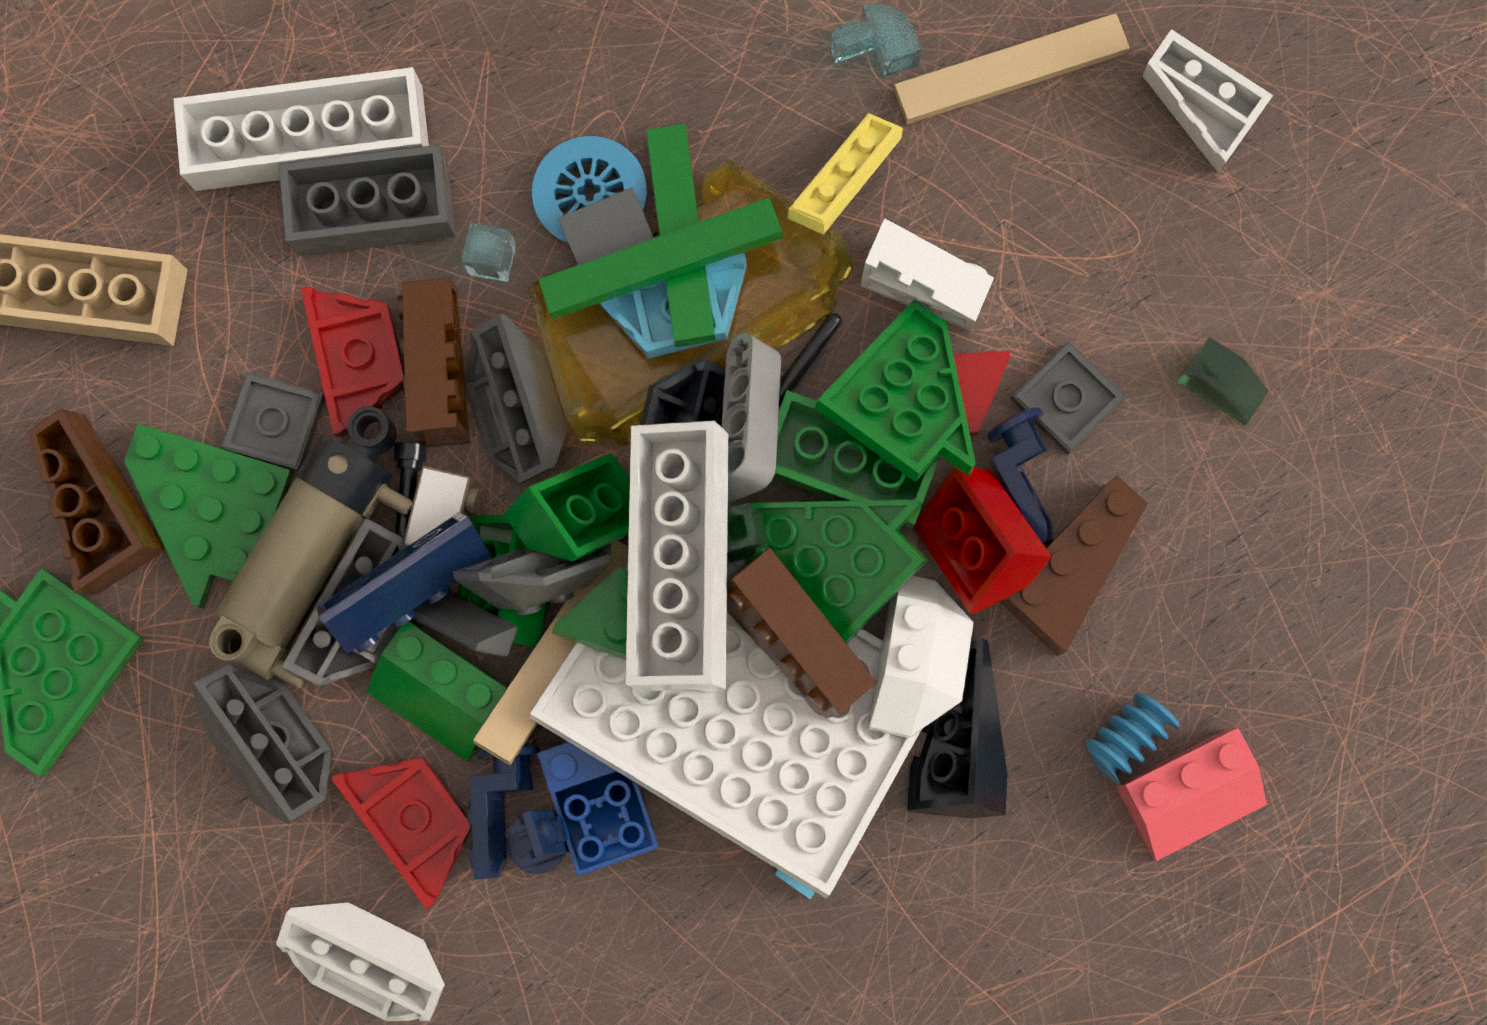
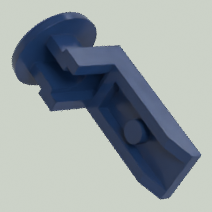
(1023, 446)
(487, 809)
(537, 841)

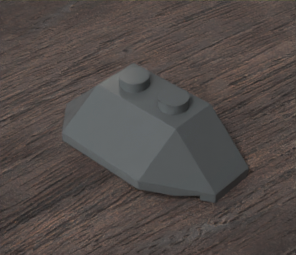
(514, 400)
(529, 578)
(315, 650)
(265, 740)

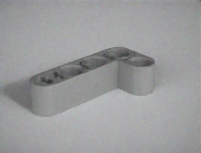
(751, 414)

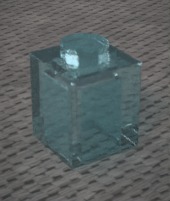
(488, 252)

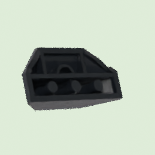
(687, 396)

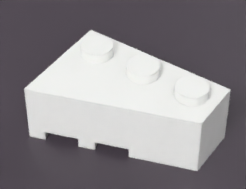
(1205, 96)
(916, 270)

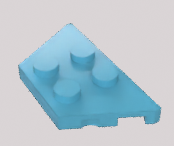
(646, 311)

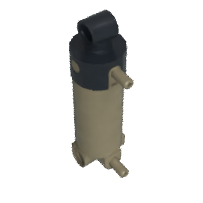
(302, 546)

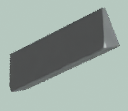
(467, 624)

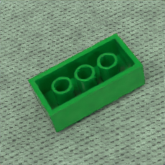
(833, 464)

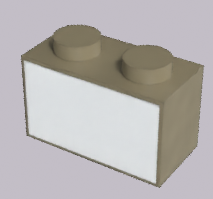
(438, 498)

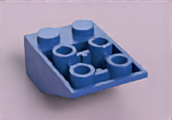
(599, 808)

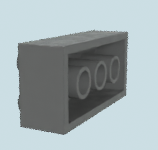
(367, 200)

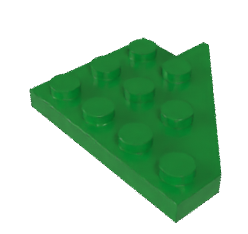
(905, 396)
(203, 503)
(844, 554)
(54, 666)

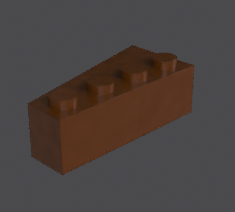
(433, 363)
(94, 508)
(1078, 567)
(796, 635)

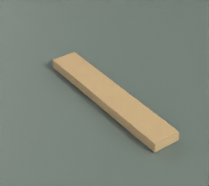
(1011, 68)
(510, 720)

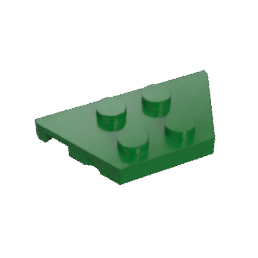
(600, 617)

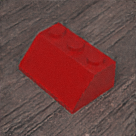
(980, 539)

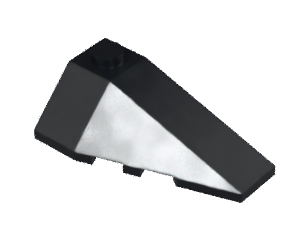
(963, 753)

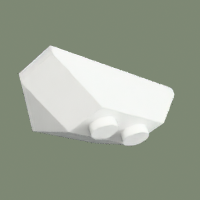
(920, 659)
(363, 960)

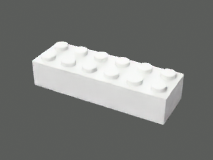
(249, 132)
(677, 557)

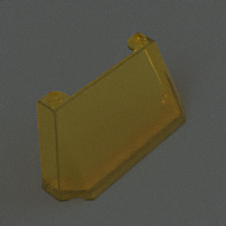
(782, 295)

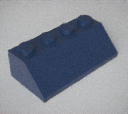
(401, 584)

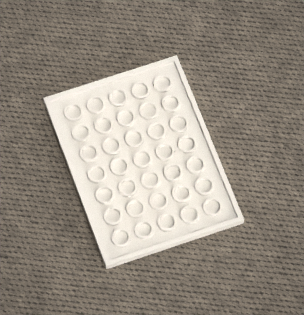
(741, 755)

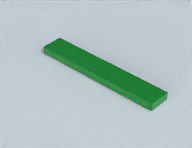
(677, 209)
(660, 258)

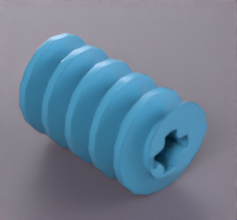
(1130, 735)

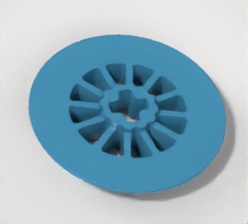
(574, 154)

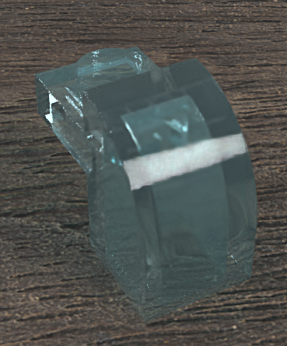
(884, 33)

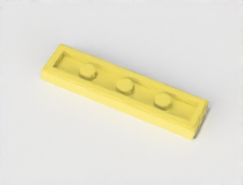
(845, 173)

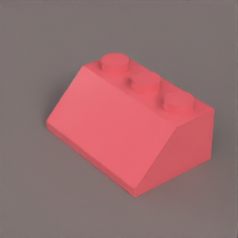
(1194, 792)

